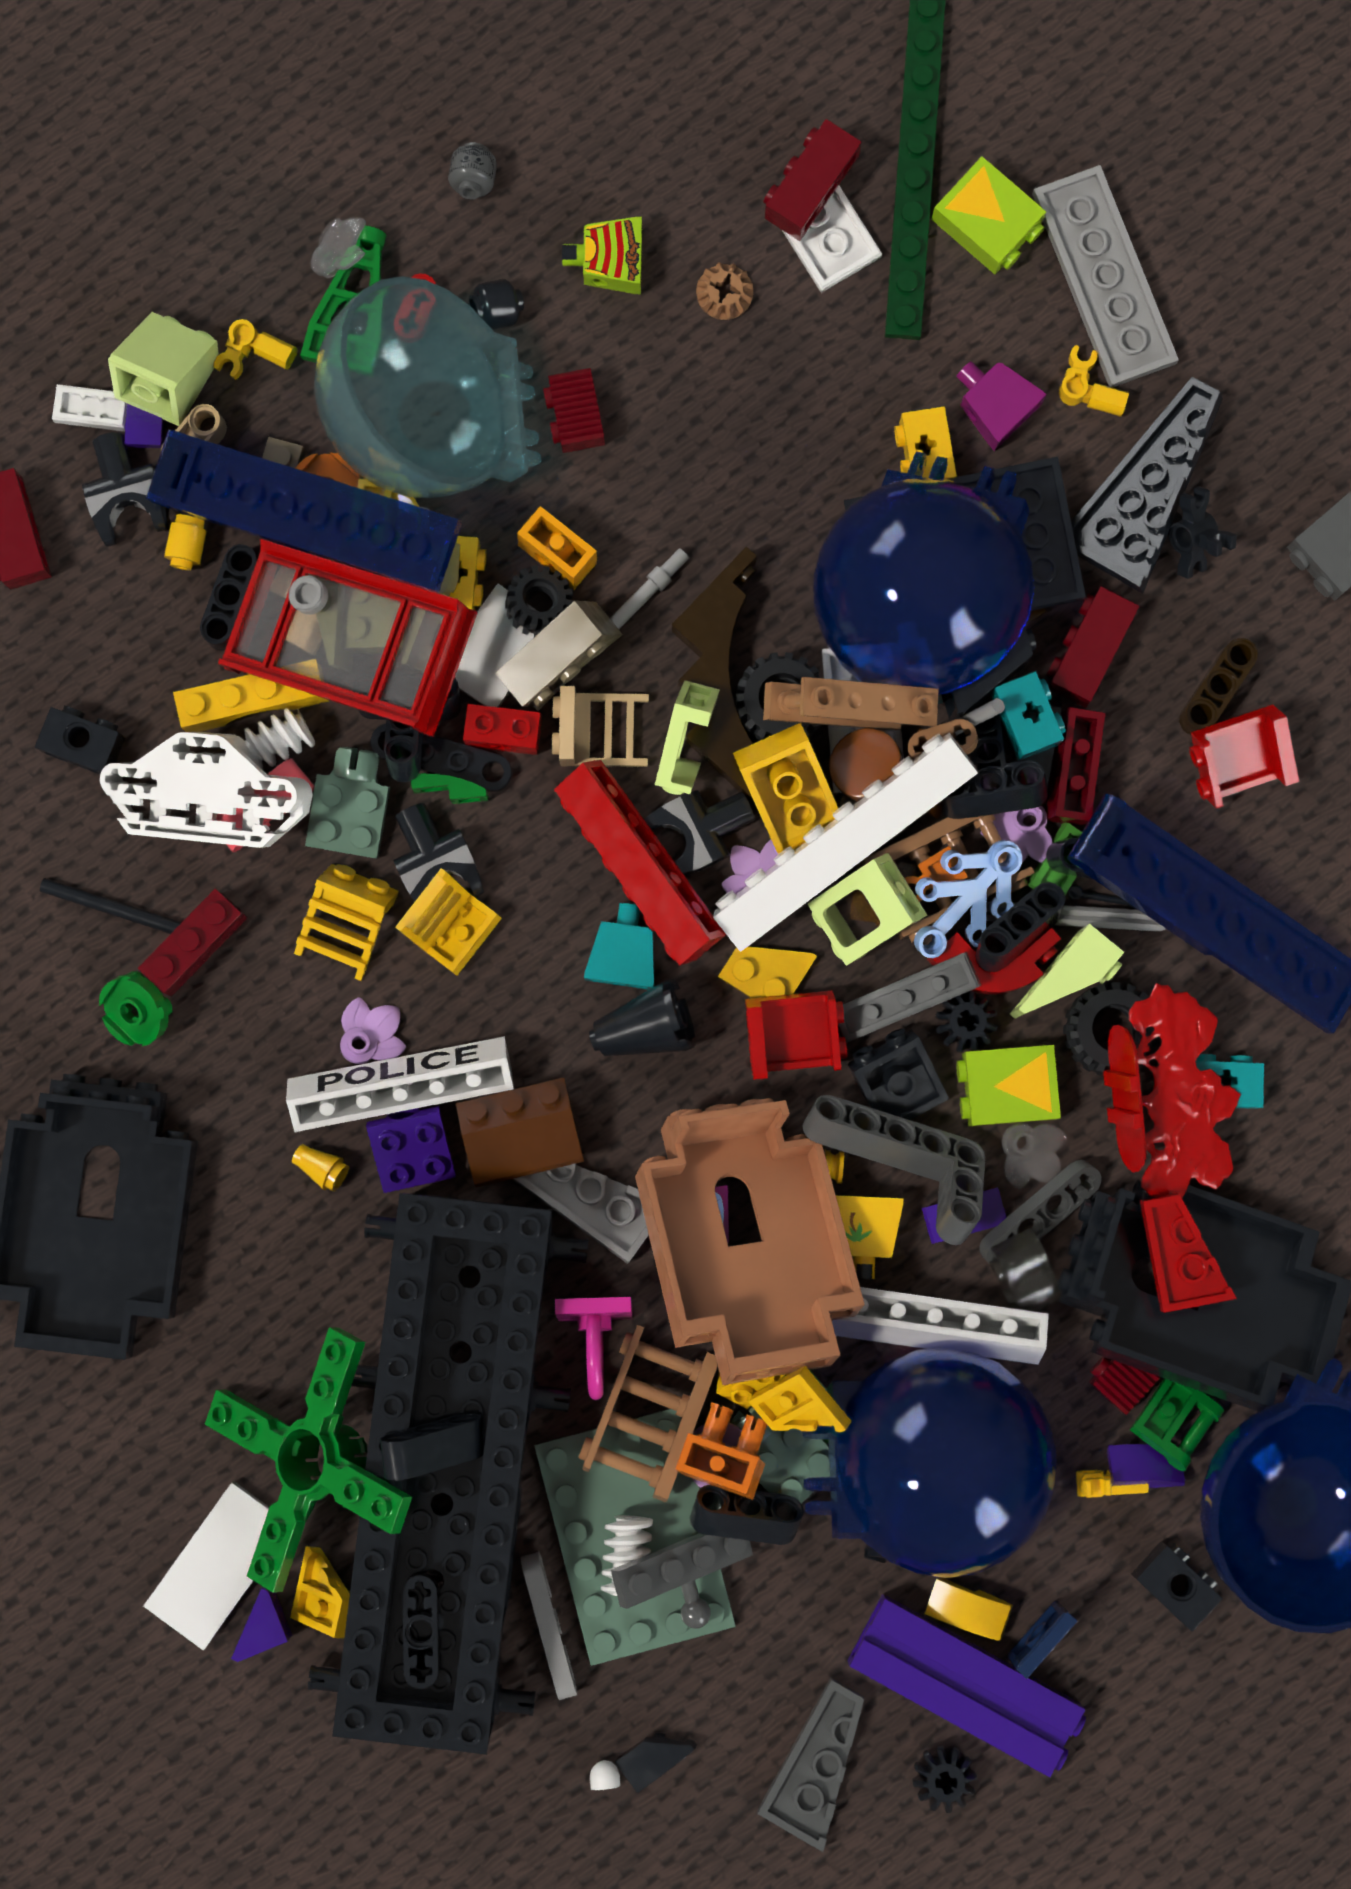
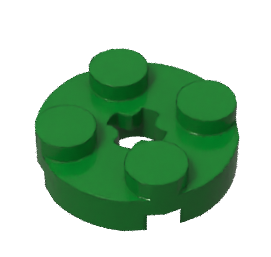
(148, 1000)

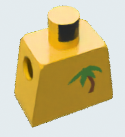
(870, 1229)

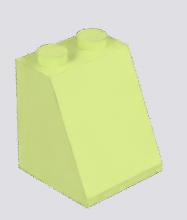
(162, 367)

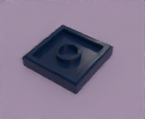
(1041, 1639)

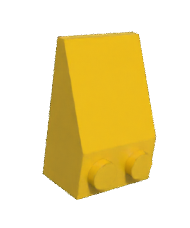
(787, 786)

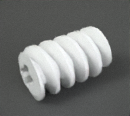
(277, 738)
(626, 1544)

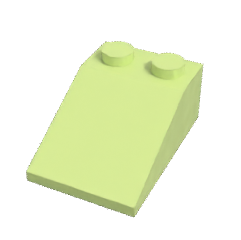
(1082, 963)

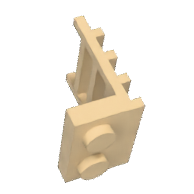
(573, 738)

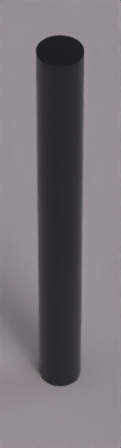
(108, 906)

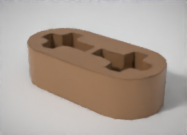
(943, 729)

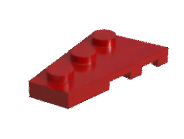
(1180, 1260)

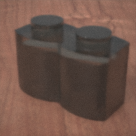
(1025, 1271)

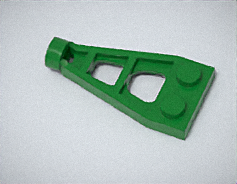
(336, 293)

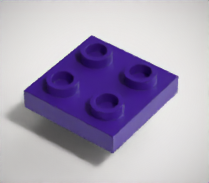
(411, 1148)

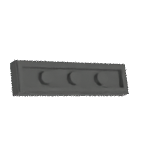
(908, 996)

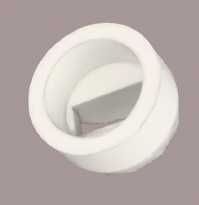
(604, 1776)

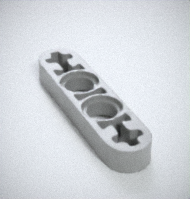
(548, 1626)

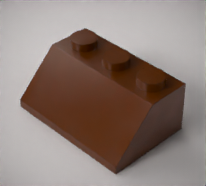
(519, 1132)

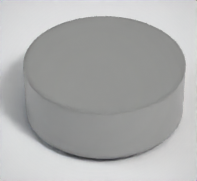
(308, 595)

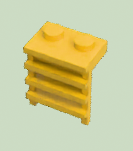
(354, 900)
(448, 922)

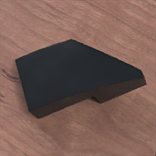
(652, 1759)

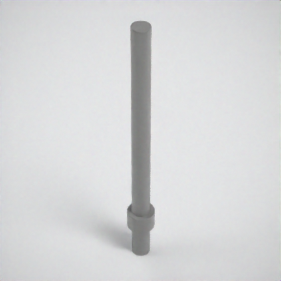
(657, 580)

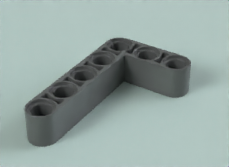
(912, 1148)

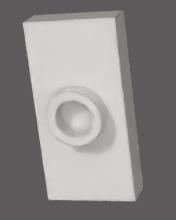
(89, 408)

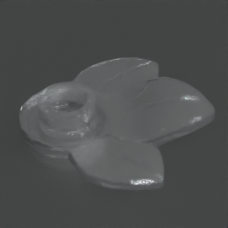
(338, 247)
(1037, 1157)

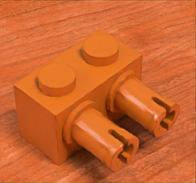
(728, 1468)

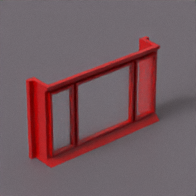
(369, 647)

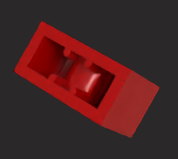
(502, 729)

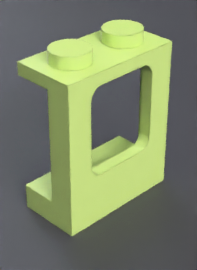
(692, 705)
(887, 895)

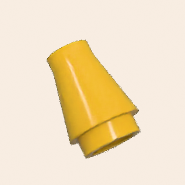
(321, 1167)

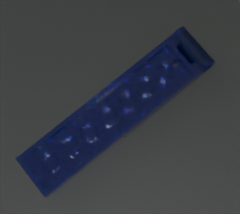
(303, 511)
(1213, 912)

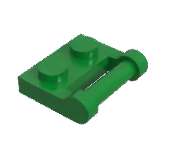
(1165, 1415)

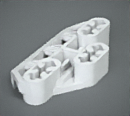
(211, 782)

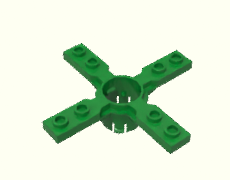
(291, 1446)

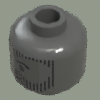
(472, 170)

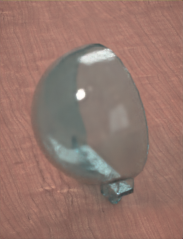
(416, 352)

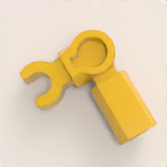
(243, 338)
(1097, 396)
(1097, 1484)

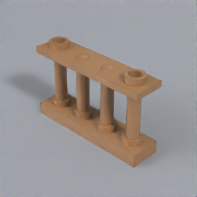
(850, 704)
(950, 834)
(673, 1441)

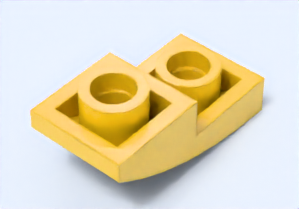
(968, 1609)

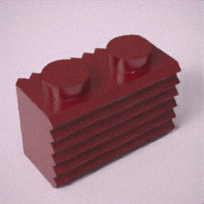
(575, 409)
(1121, 1383)

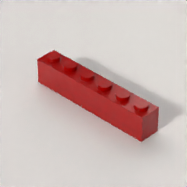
(639, 862)

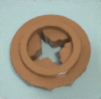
(733, 304)

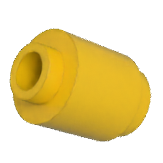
(185, 542)

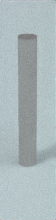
(983, 713)

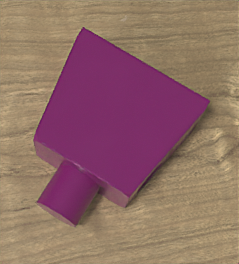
(998, 401)

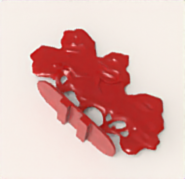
(1183, 1100)

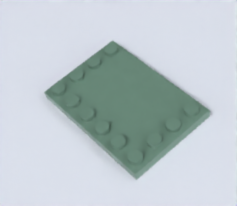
(590, 1500)

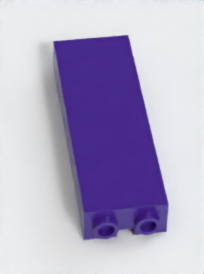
(967, 1686)

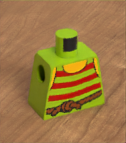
(609, 255)

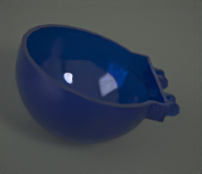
(925, 579)
(939, 1462)
(1282, 1507)

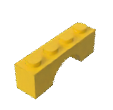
(230, 699)

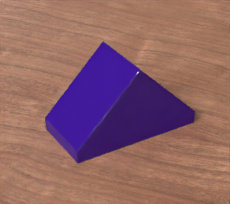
(264, 1627)

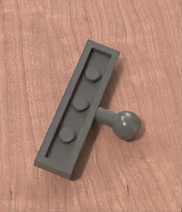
(675, 1567)

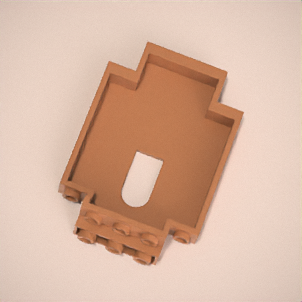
(759, 1301)

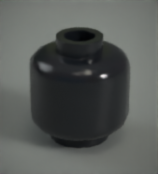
(497, 303)

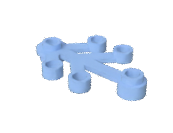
(971, 893)

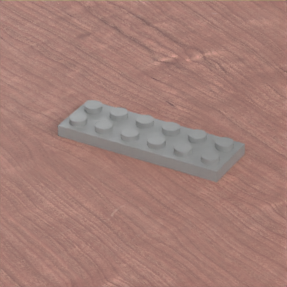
(1105, 277)

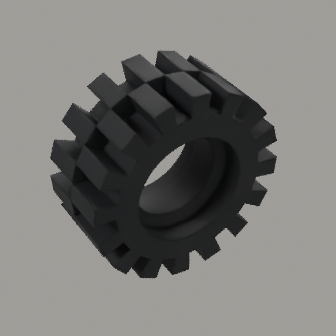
(536, 581)

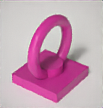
(594, 1317)

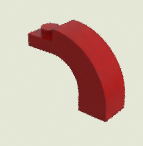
(1012, 977)

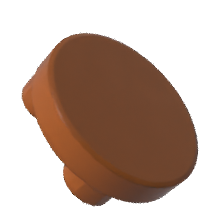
(862, 759)

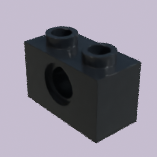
(60, 732)
(1191, 1603)

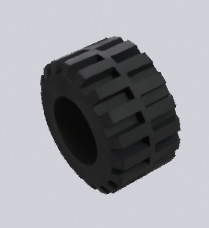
(773, 669)
(1081, 1018)

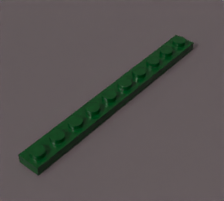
(915, 169)

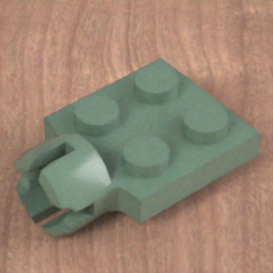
(349, 806)
(789, 1459)

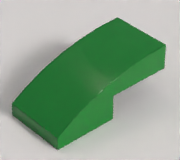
(459, 789)

